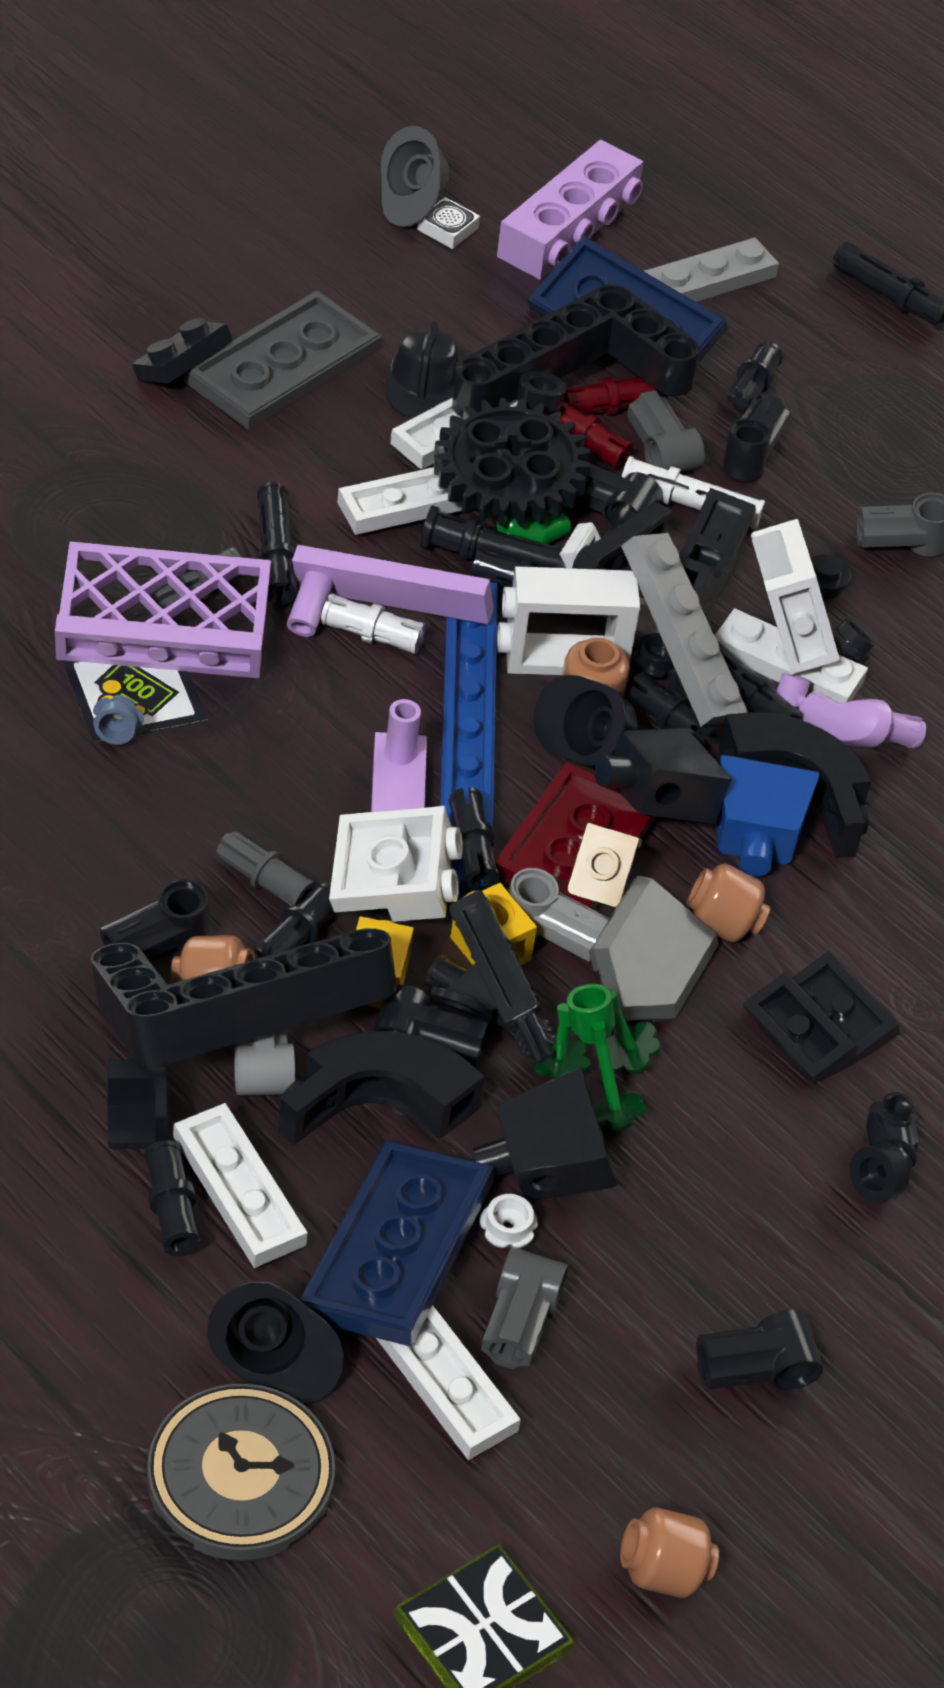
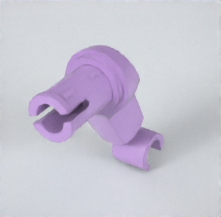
(855, 723)

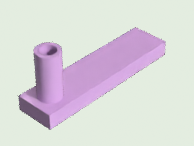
(383, 583)
(399, 761)

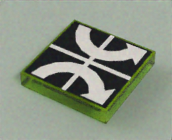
(483, 1625)

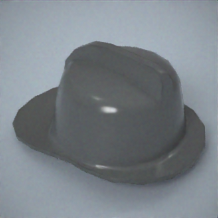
(411, 175)

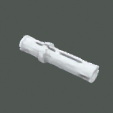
(685, 489)

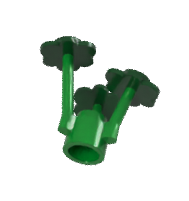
(592, 1015)

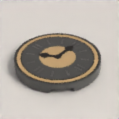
(240, 1471)

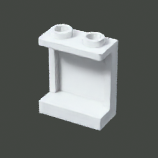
(795, 596)

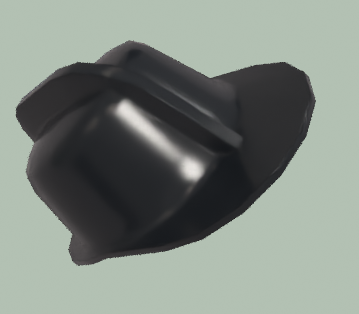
(422, 371)
(581, 718)
(275, 1341)

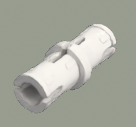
(373, 623)

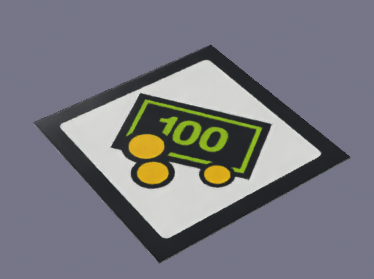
(161, 694)

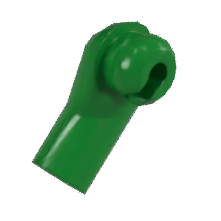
(546, 533)

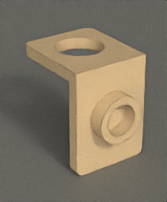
(603, 865)

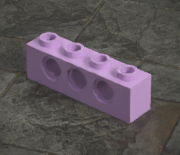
(570, 207)

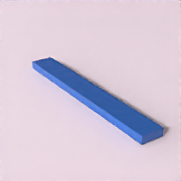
(469, 717)

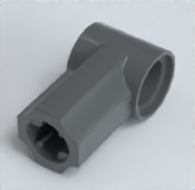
(663, 434)
(904, 525)
(526, 1295)

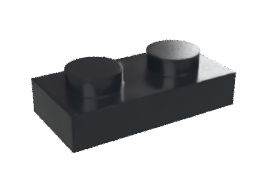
(176, 355)

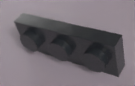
(608, 551)

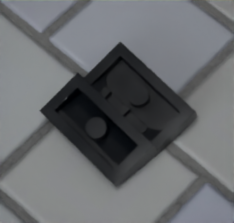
(822, 1018)

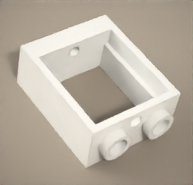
(565, 592)

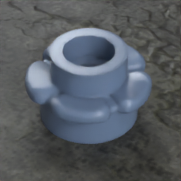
(117, 730)

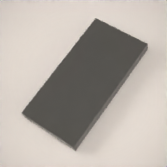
(283, 359)

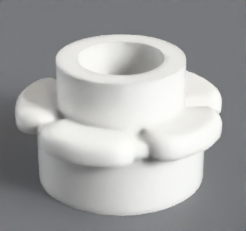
(512, 1210)

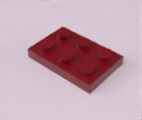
(557, 824)

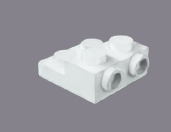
(396, 863)

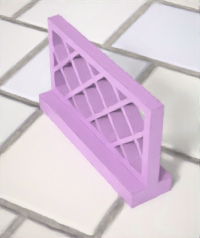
(160, 640)

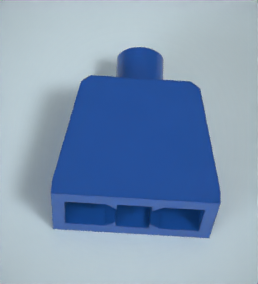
(763, 812)

